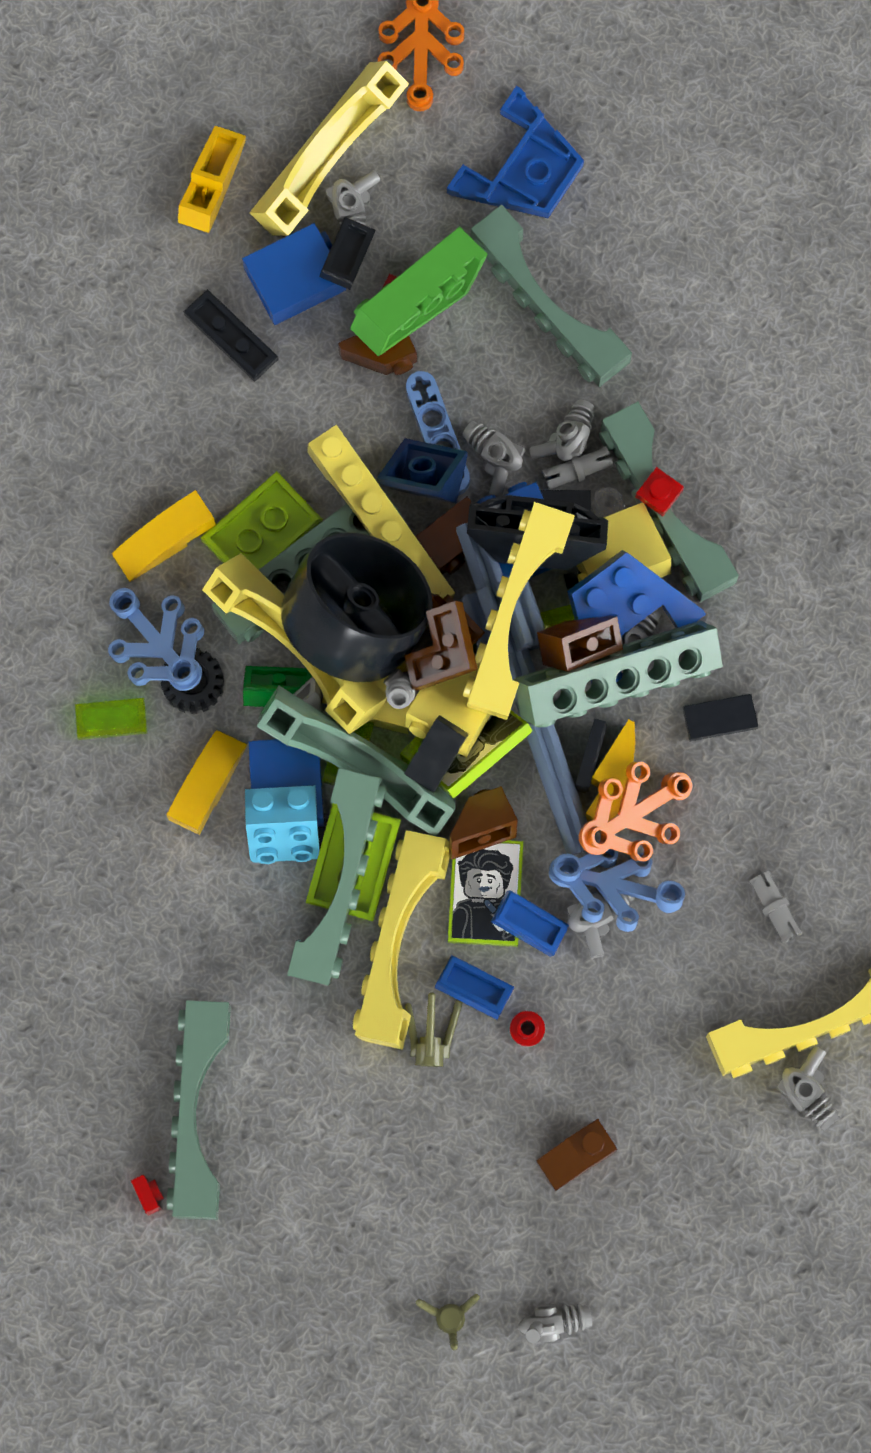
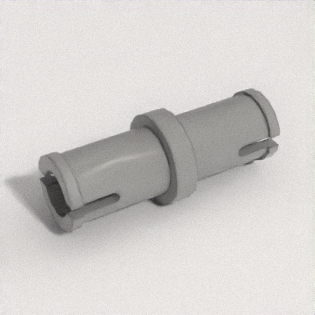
(577, 468)
(775, 907)

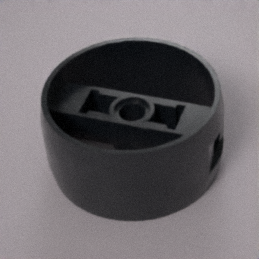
(335, 609)

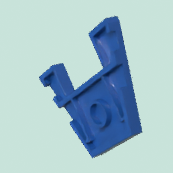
(535, 171)
(631, 593)

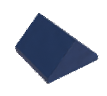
(425, 470)

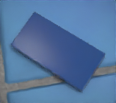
(530, 923)
(474, 987)

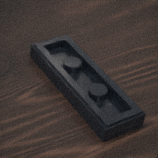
(231, 335)

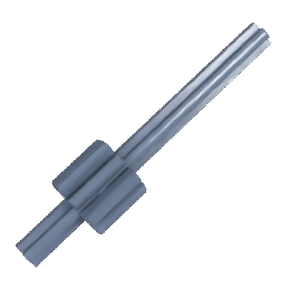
(521, 640)

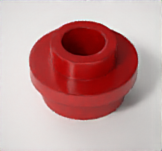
(521, 1038)

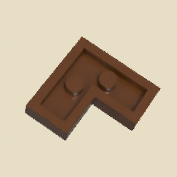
(451, 649)

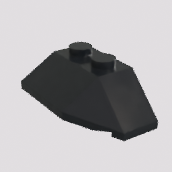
(497, 521)

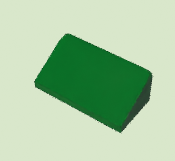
(262, 682)

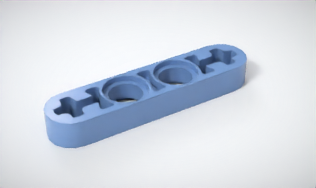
(438, 433)

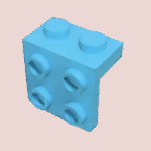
(282, 824)

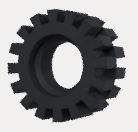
(207, 696)

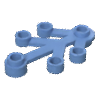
(159, 644)
(612, 883)

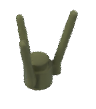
(430, 1050)
(449, 1317)

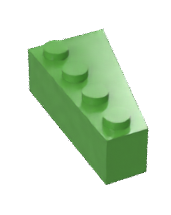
(419, 292)

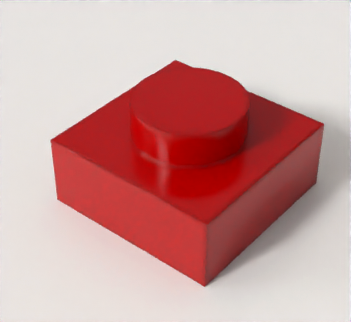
(659, 491)
(148, 1194)

